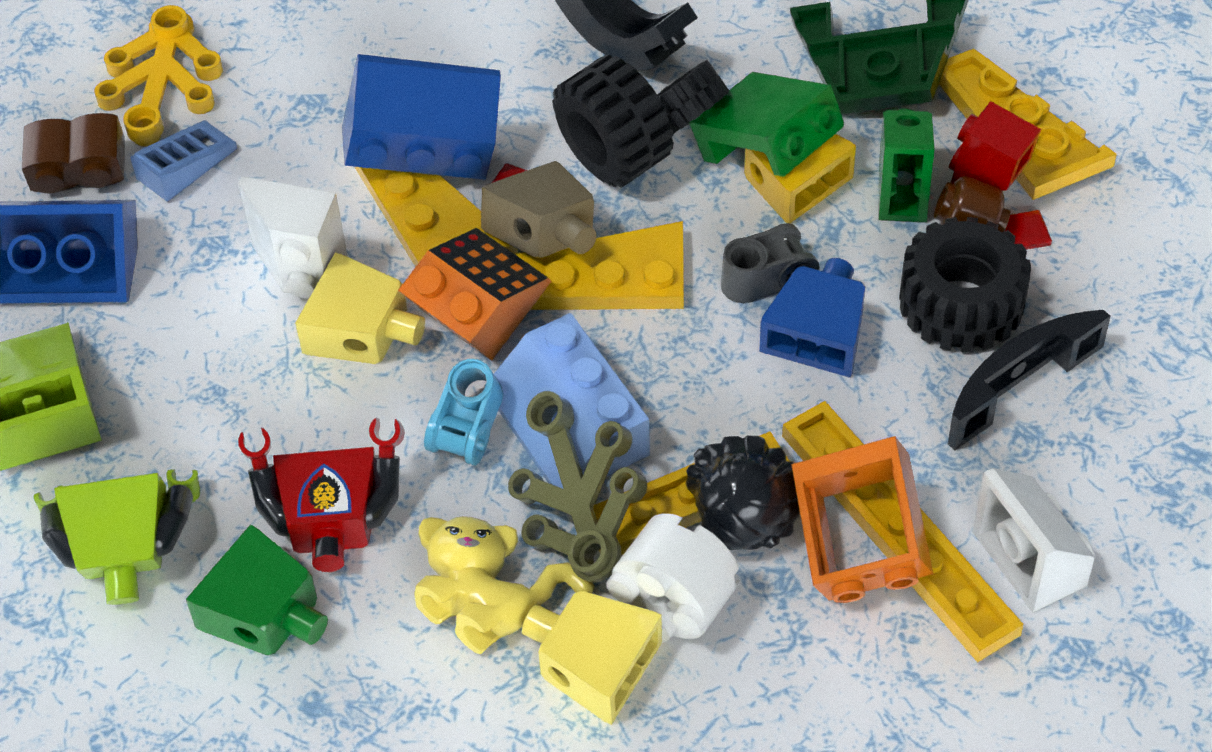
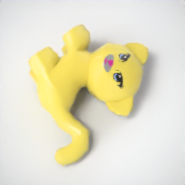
(467, 559)

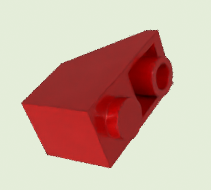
(994, 147)

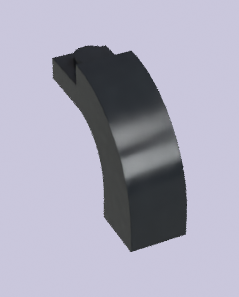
(628, 30)

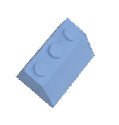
(567, 362)

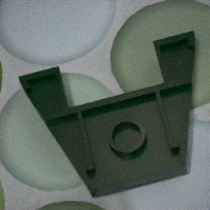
(883, 64)

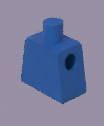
(816, 318)

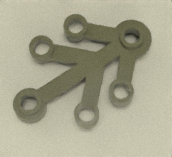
(578, 490)

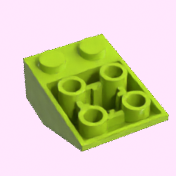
(43, 398)

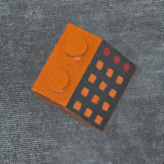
(475, 289)

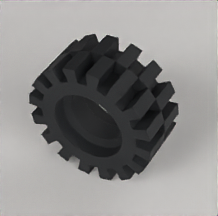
(692, 95)

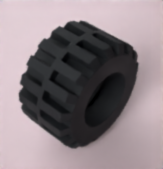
(613, 120)
(957, 313)

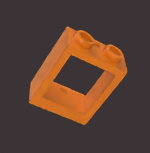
(849, 471)

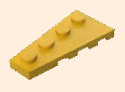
(1061, 150)

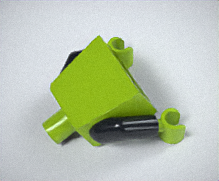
(117, 527)

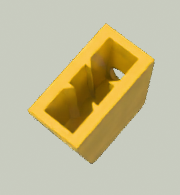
(805, 184)

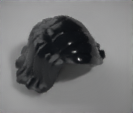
(744, 492)

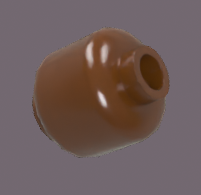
(972, 199)

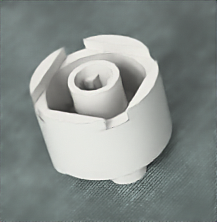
(676, 575)

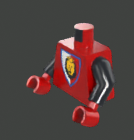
(328, 496)

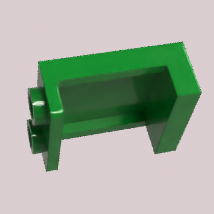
(770, 116)

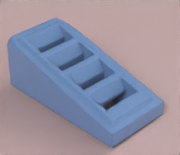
(165, 175)

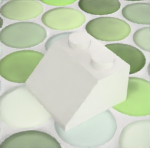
(293, 231)
(1031, 539)

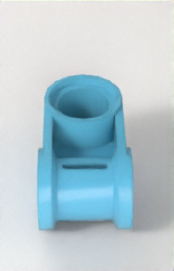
(463, 422)

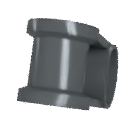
(763, 263)

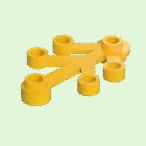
(168, 29)

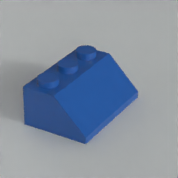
(421, 117)
(67, 251)

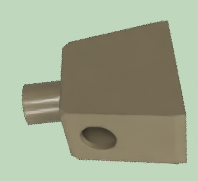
(540, 211)

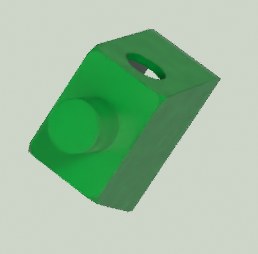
(907, 147)
(257, 597)

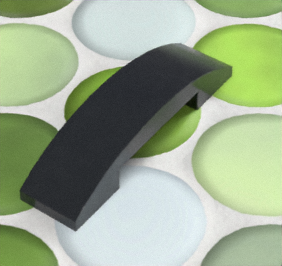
(1062, 339)

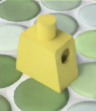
(356, 314)
(595, 649)

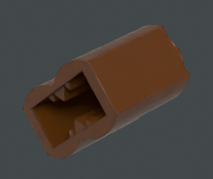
(73, 153)

